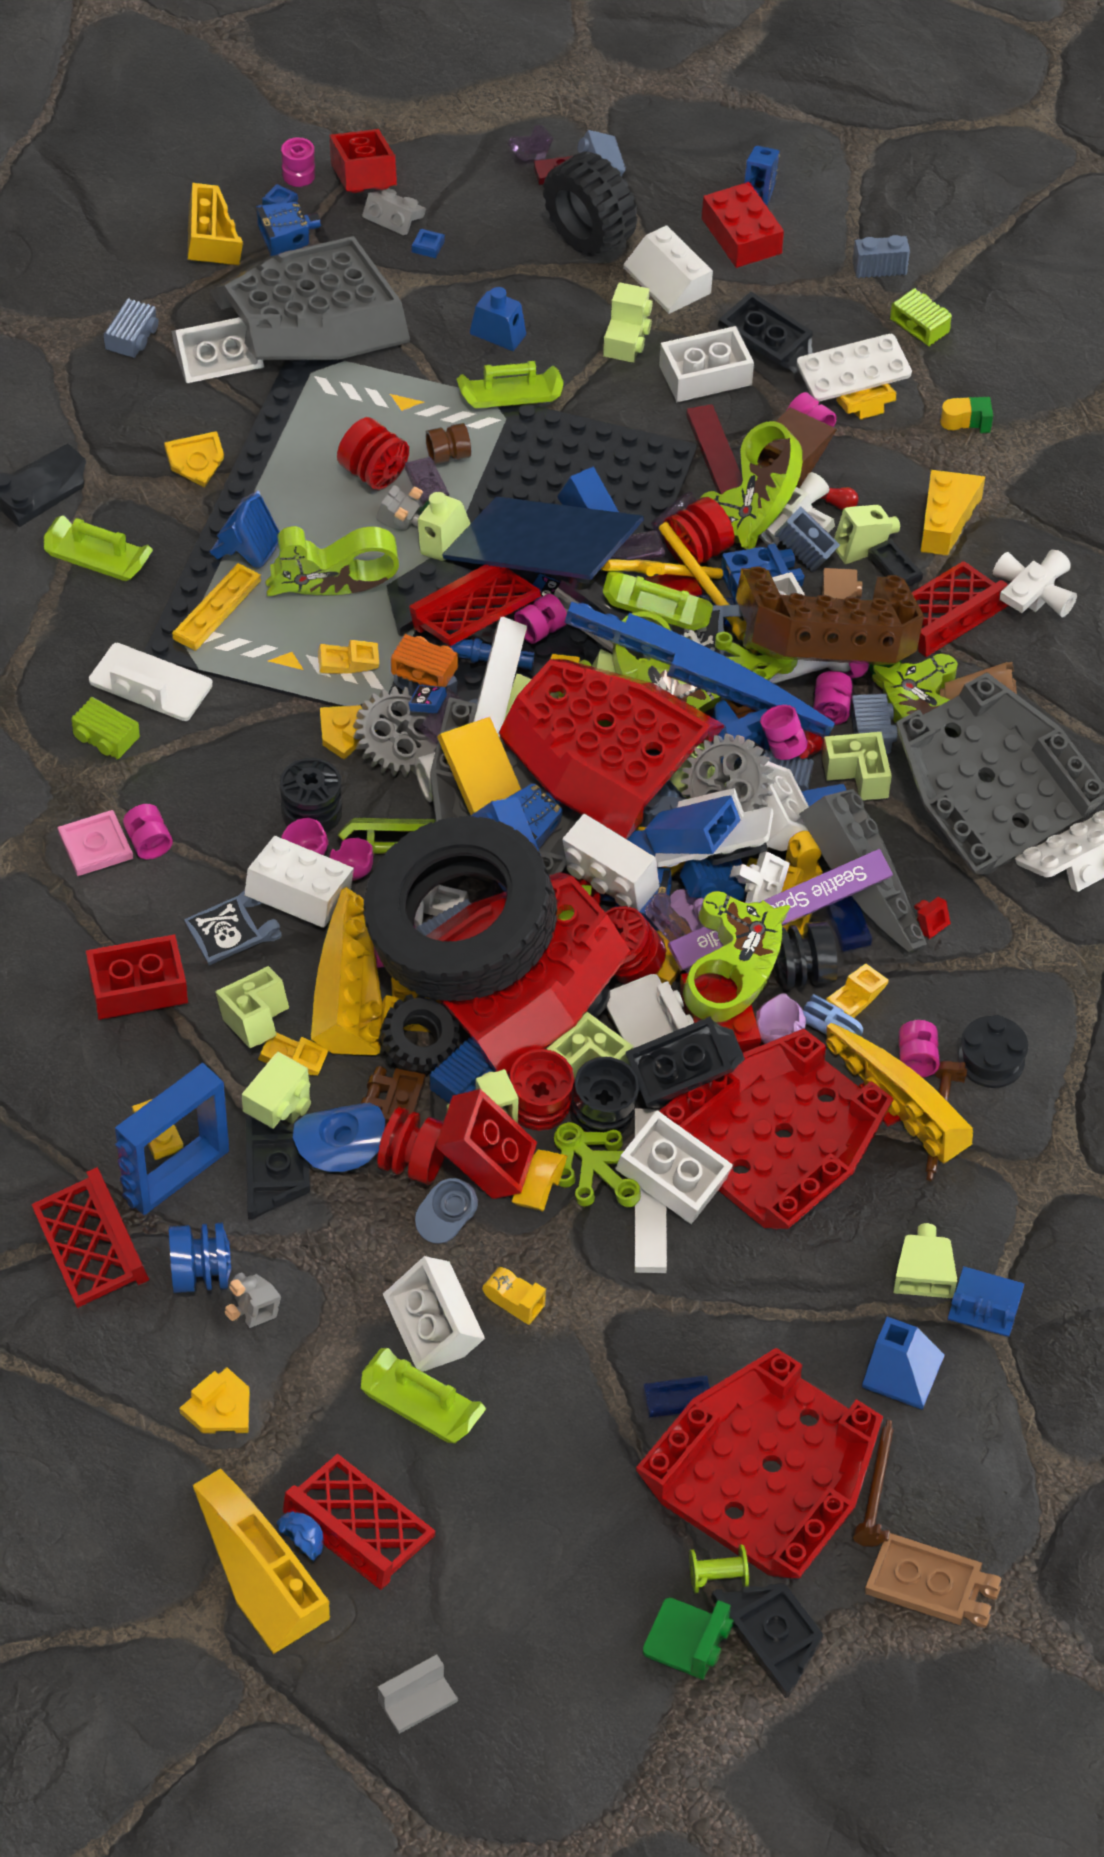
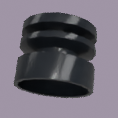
(311, 791)
(809, 954)
(604, 1095)

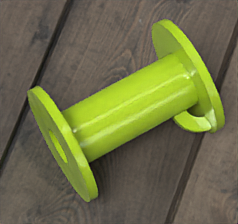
(718, 1569)

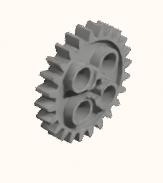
(384, 748)
(751, 772)

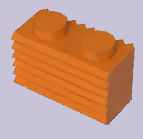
(424, 661)

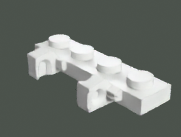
(762, 879)

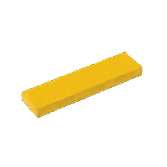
(216, 606)

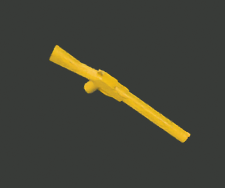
(652, 567)

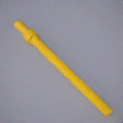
(738, 625)

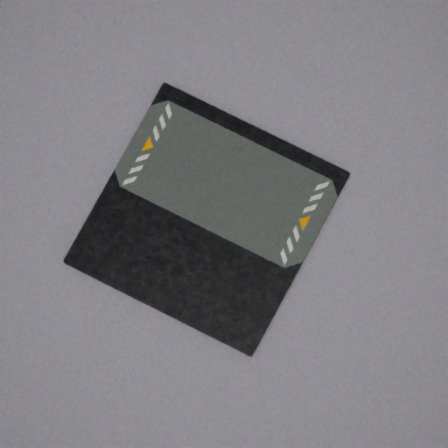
(295, 467)

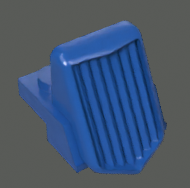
(249, 532)
(747, 726)

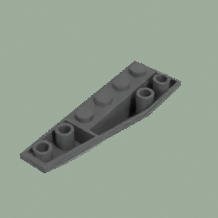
(847, 833)

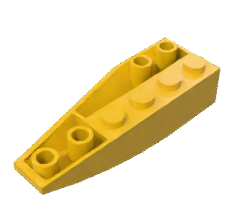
(347, 984)
(915, 1100)
(259, 1565)

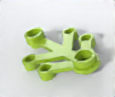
(749, 660)
(594, 1161)

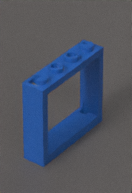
(198, 1090)

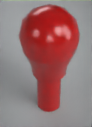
(841, 497)
(814, 744)

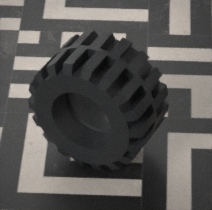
(425, 1013)

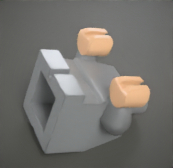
(400, 509)
(255, 1299)

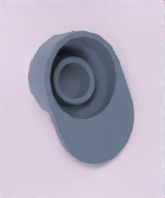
(446, 1210)

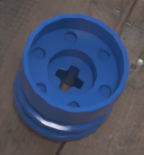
(198, 1258)

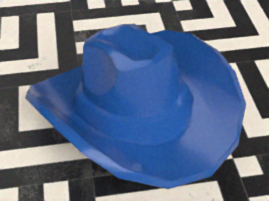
(340, 1136)

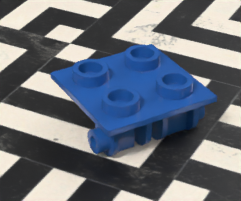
(986, 1301)

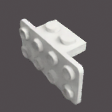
(854, 367)
(150, 681)
(750, 831)
(1076, 850)
(646, 1010)

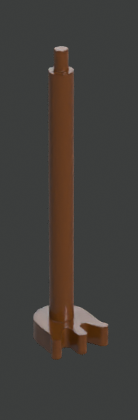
(947, 1072)
(868, 1533)

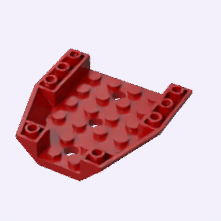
(596, 766)
(554, 991)
(776, 1092)
(718, 1453)

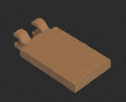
(932, 1581)

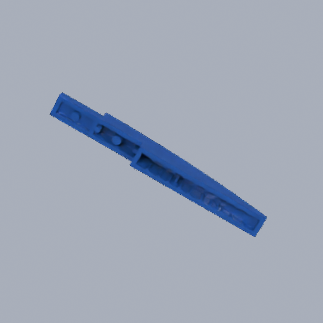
(695, 663)

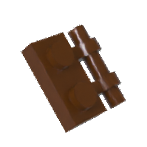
(403, 1090)

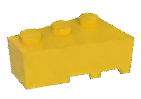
(210, 229)
(948, 508)

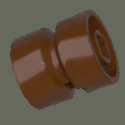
(448, 443)

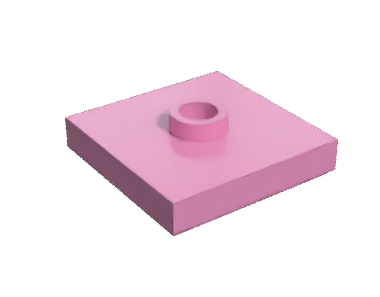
(95, 843)

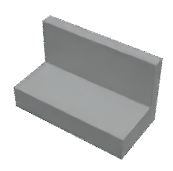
(416, 1694)

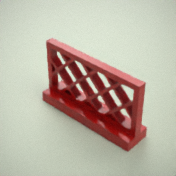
(471, 590)
(961, 617)
(110, 1221)
(345, 1542)

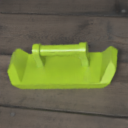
(511, 390)
(94, 548)
(670, 604)
(381, 824)
(419, 1397)

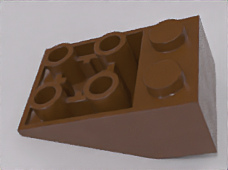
(810, 433)

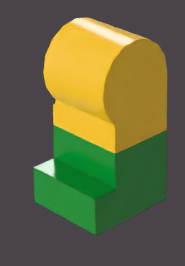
(967, 413)

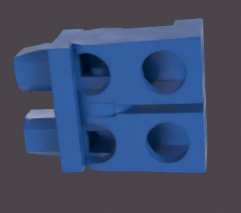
(769, 558)

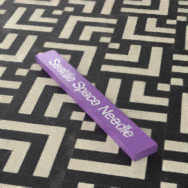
(802, 900)

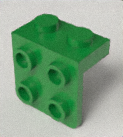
(688, 1636)

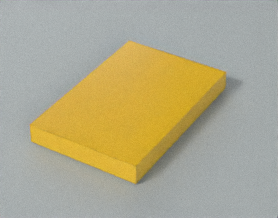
(479, 763)

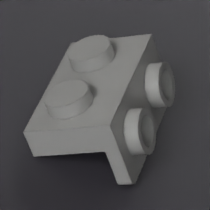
(392, 210)

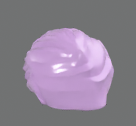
(779, 1018)

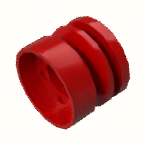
(372, 453)
(702, 529)
(644, 942)
(545, 1076)
(408, 1143)

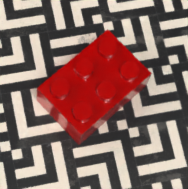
(363, 160)
(742, 224)
(137, 976)
(723, 990)
(486, 1144)

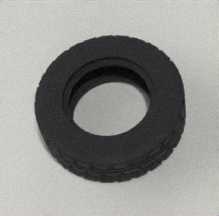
(470, 965)

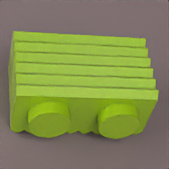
(921, 316)
(105, 728)

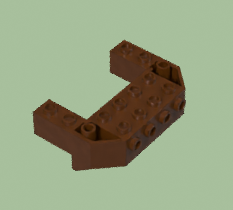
(829, 627)

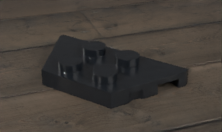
(418, 584)
(273, 1167)
(774, 1630)

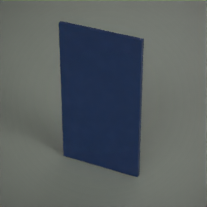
(543, 537)

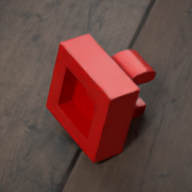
(932, 916)

